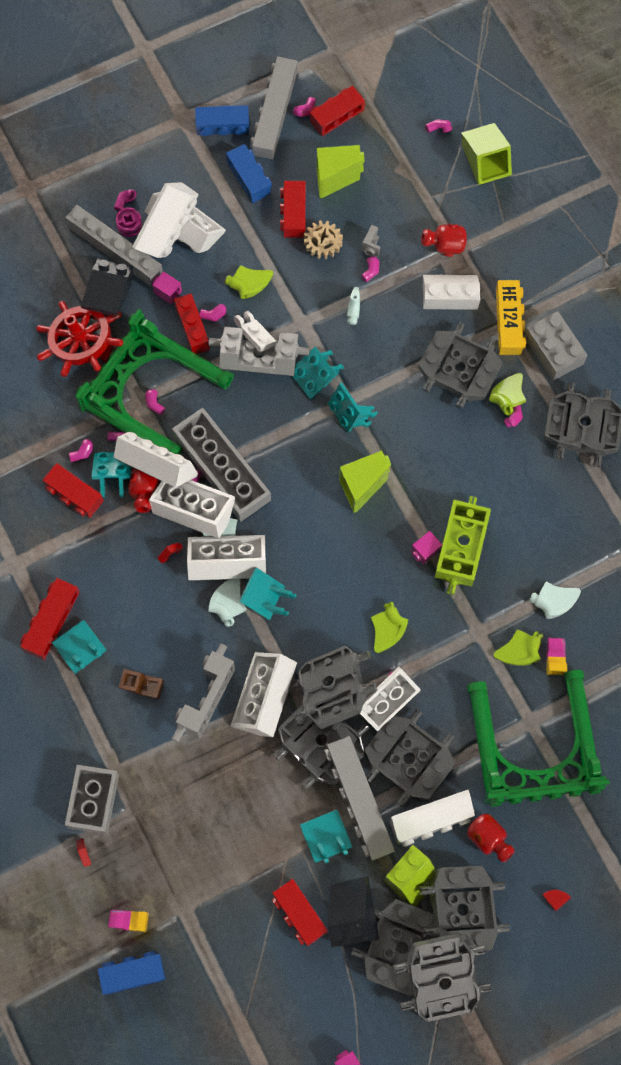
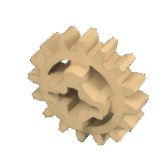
(329, 245)

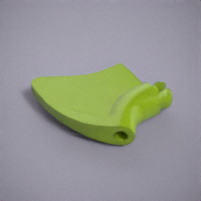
(249, 281)
(508, 393)
(388, 627)
(521, 649)

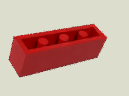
(49, 619)

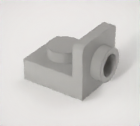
(369, 244)

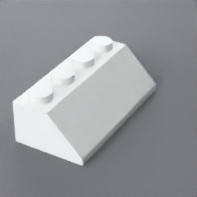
(166, 219)
(199, 230)
(153, 459)
(193, 506)
(225, 557)
(264, 694)
(431, 818)

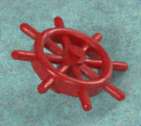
(78, 336)

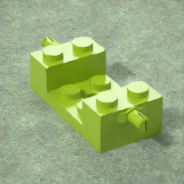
(457, 561)

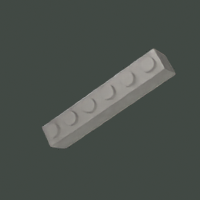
(274, 108)
(113, 244)
(359, 798)

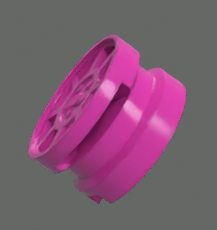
(128, 222)

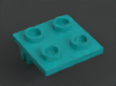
(314, 372)
(347, 411)
(109, 467)
(263, 593)
(79, 646)
(326, 836)

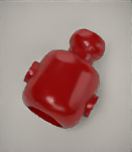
(447, 239)
(141, 489)
(490, 837)

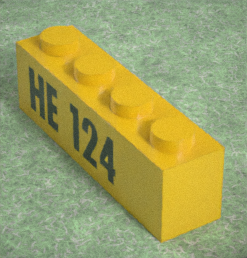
(510, 317)

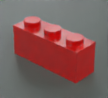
(337, 110)
(293, 209)
(192, 324)
(72, 491)
(299, 913)

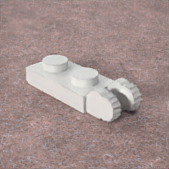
(255, 332)

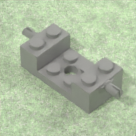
(240, 353)
(219, 671)

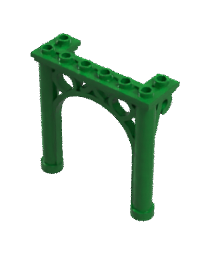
(141, 333)
(584, 741)

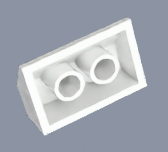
(451, 292)
(389, 698)

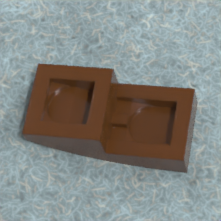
(141, 684)

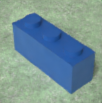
(222, 120)
(249, 173)
(131, 973)

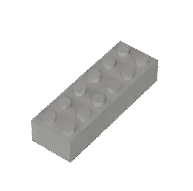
(221, 463)

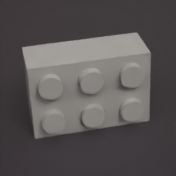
(555, 345)
(92, 799)

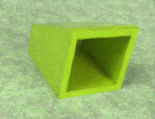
(487, 153)
(338, 168)
(364, 478)
(409, 873)

